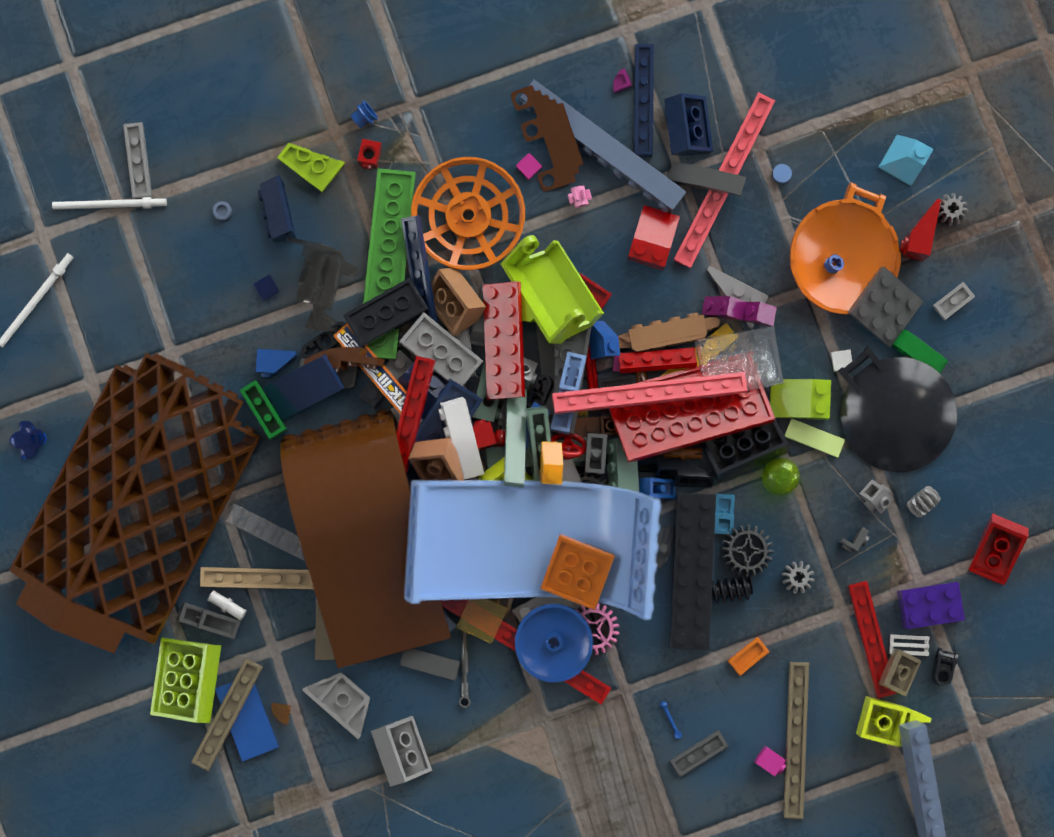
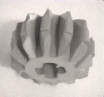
(959, 211)
(923, 501)
(792, 573)

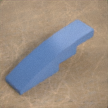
(569, 382)

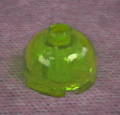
(780, 476)

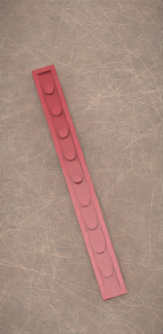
(732, 164)
(649, 393)

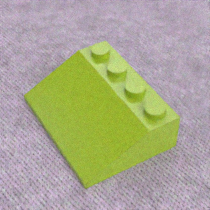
(185, 680)

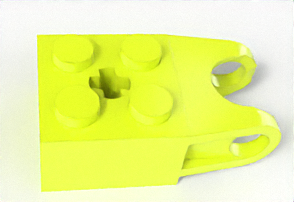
(894, 715)

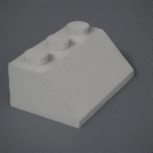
(401, 751)

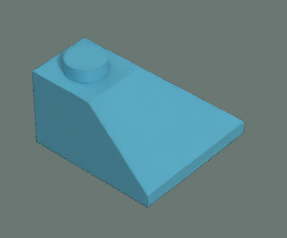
(905, 159)

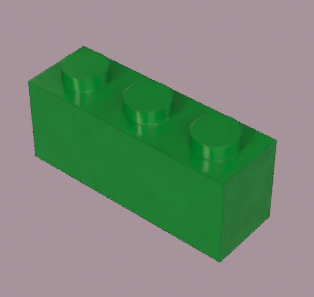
(263, 410)

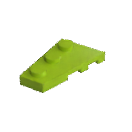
(313, 167)

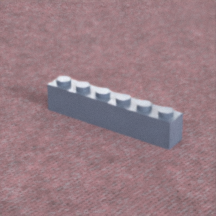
(922, 779)

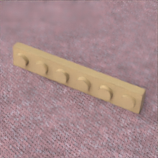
(255, 578)

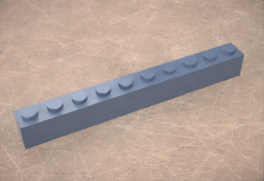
(617, 157)

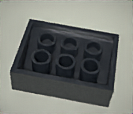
(744, 450)

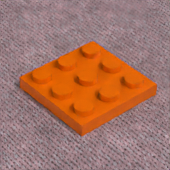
(577, 572)

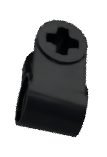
(944, 665)

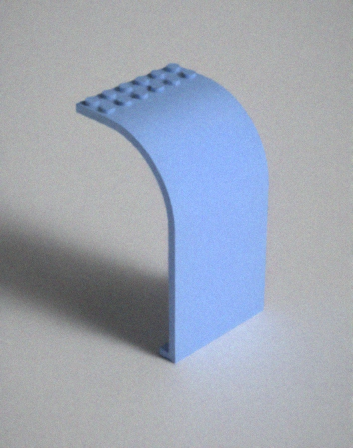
(501, 538)

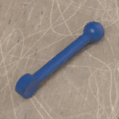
(677, 734)

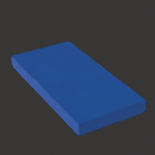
(252, 727)

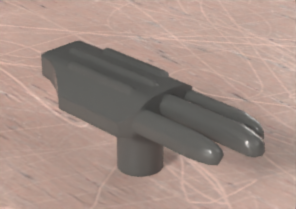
(663, 548)

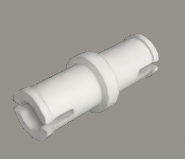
(227, 605)

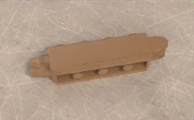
(667, 334)

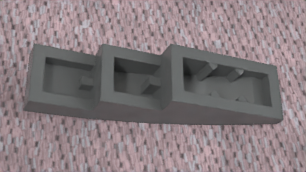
(706, 178)

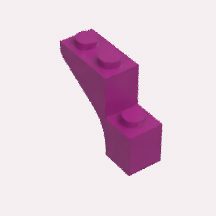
(736, 309)

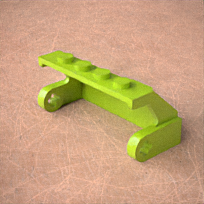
(551, 290)

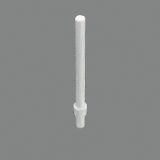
(146, 203)
(58, 271)

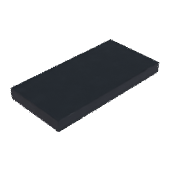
(386, 312)

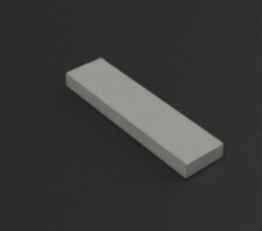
(137, 160)

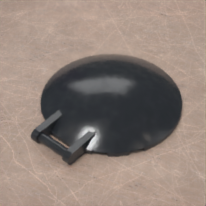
(897, 412)

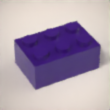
(931, 605)

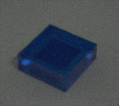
(266, 287)

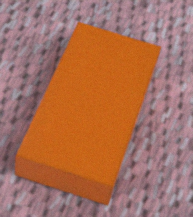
(748, 656)

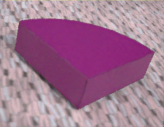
(621, 81)

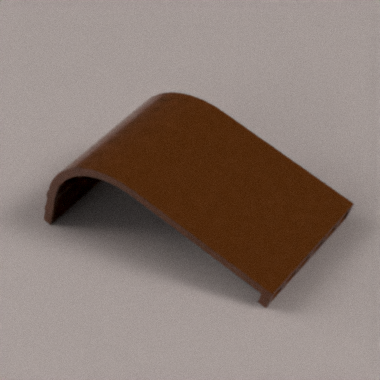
(353, 531)

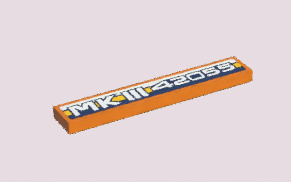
(381, 376)

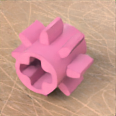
(579, 196)

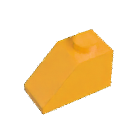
(551, 463)

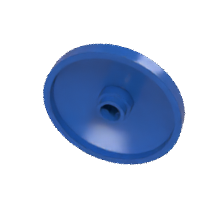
(554, 642)

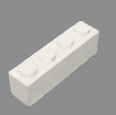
(461, 433)

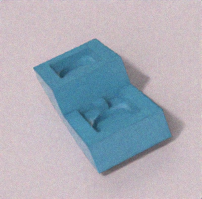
(724, 513)

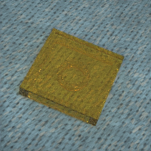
(482, 618)

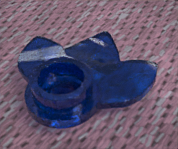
(25, 439)

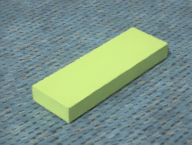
(814, 438)

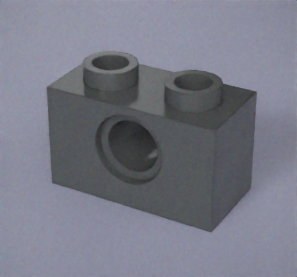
(595, 454)

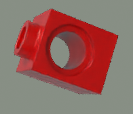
(366, 146)

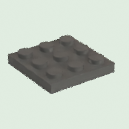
(885, 306)

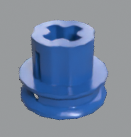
(364, 115)

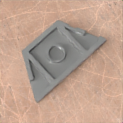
(342, 701)

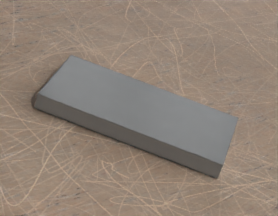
(433, 342)

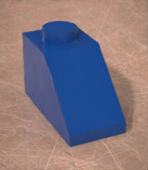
(603, 342)
(273, 361)
(657, 488)

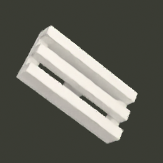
(925, 645)

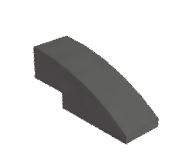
(208, 620)

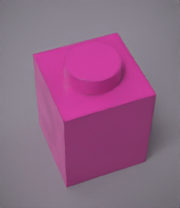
(770, 761)

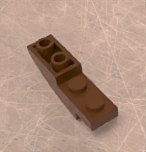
(348, 356)
(595, 425)

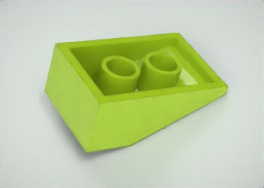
(801, 399)

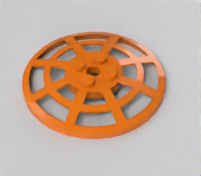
(475, 203)

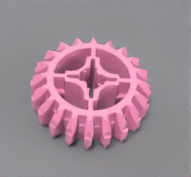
(604, 617)

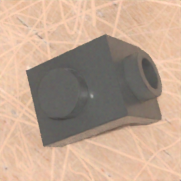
(859, 540)

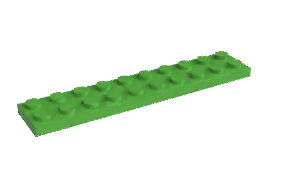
(387, 245)

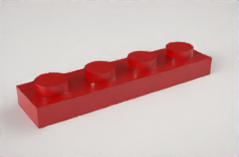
(657, 360)

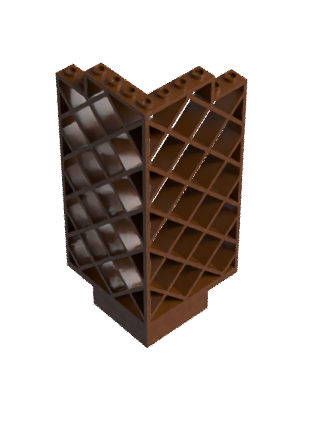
(44, 597)

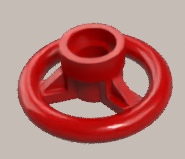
(569, 449)

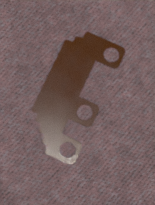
(556, 129)

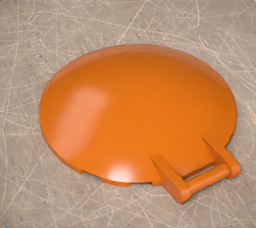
(855, 234)

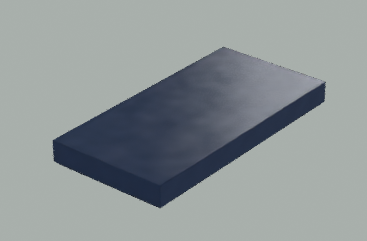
(303, 387)

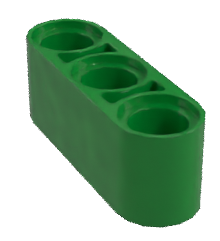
(916, 349)

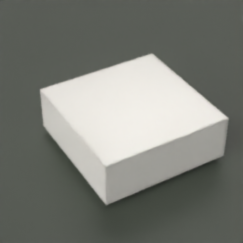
(841, 359)

